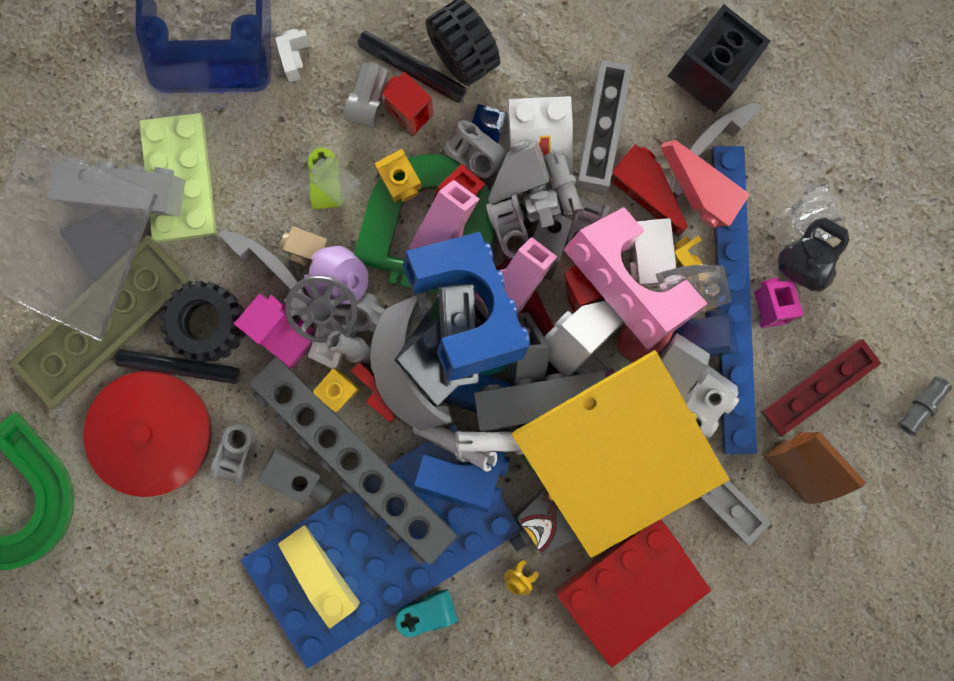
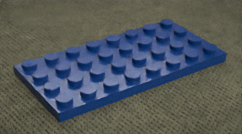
(372, 560)

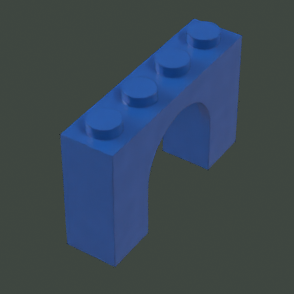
(470, 262)
(468, 483)

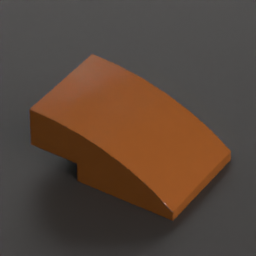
(814, 468)

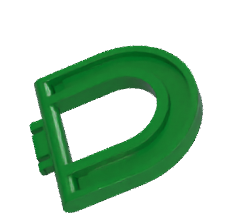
(383, 216)
(52, 494)

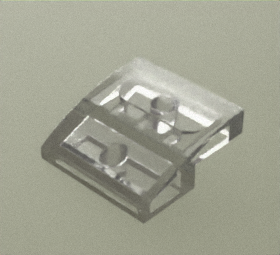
(707, 280)

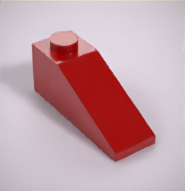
(646, 184)

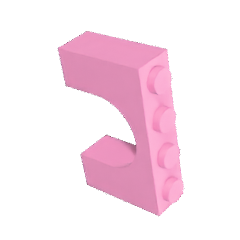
(447, 221)
(646, 312)

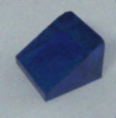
(489, 121)

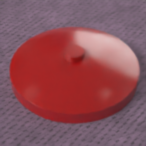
(147, 433)

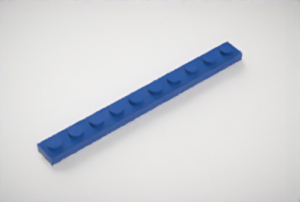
(733, 254)

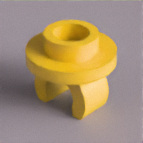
(517, 582)

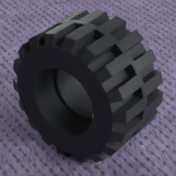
(463, 41)
(180, 310)

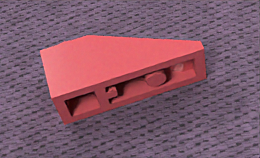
(705, 187)

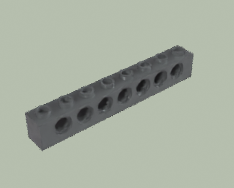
(278, 377)

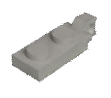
(541, 204)

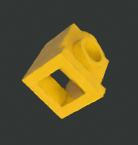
(392, 165)

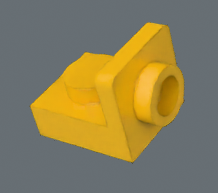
(682, 255)
(336, 390)

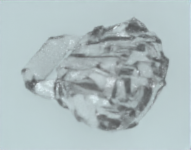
(812, 205)

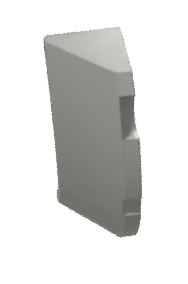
(391, 381)

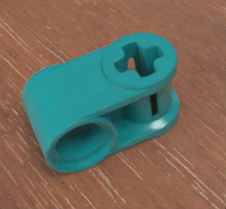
(433, 613)

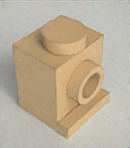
(302, 245)

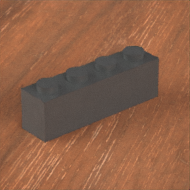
(525, 401)

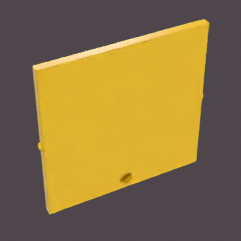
(621, 454)

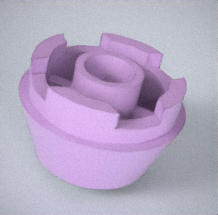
(343, 265)

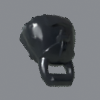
(811, 259)

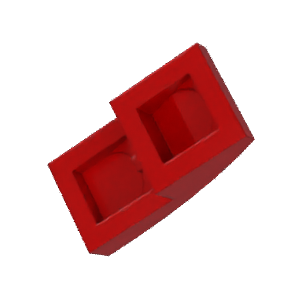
(375, 399)

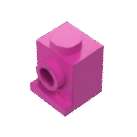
(778, 303)

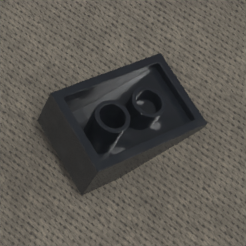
(719, 58)

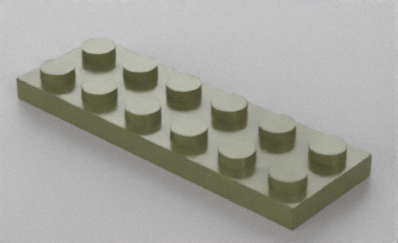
(66, 358)

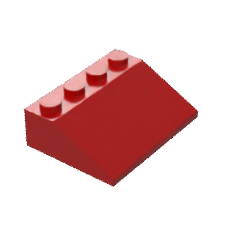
(632, 591)

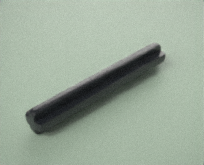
(411, 66)
(177, 366)

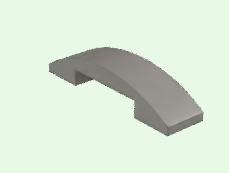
(731, 122)
(246, 248)

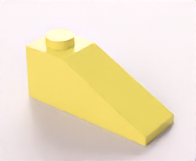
(318, 577)

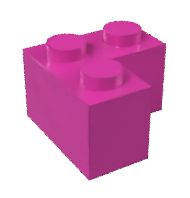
(268, 326)

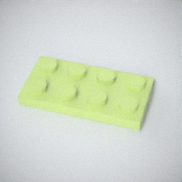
(181, 146)

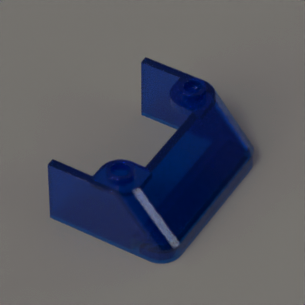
(206, 65)

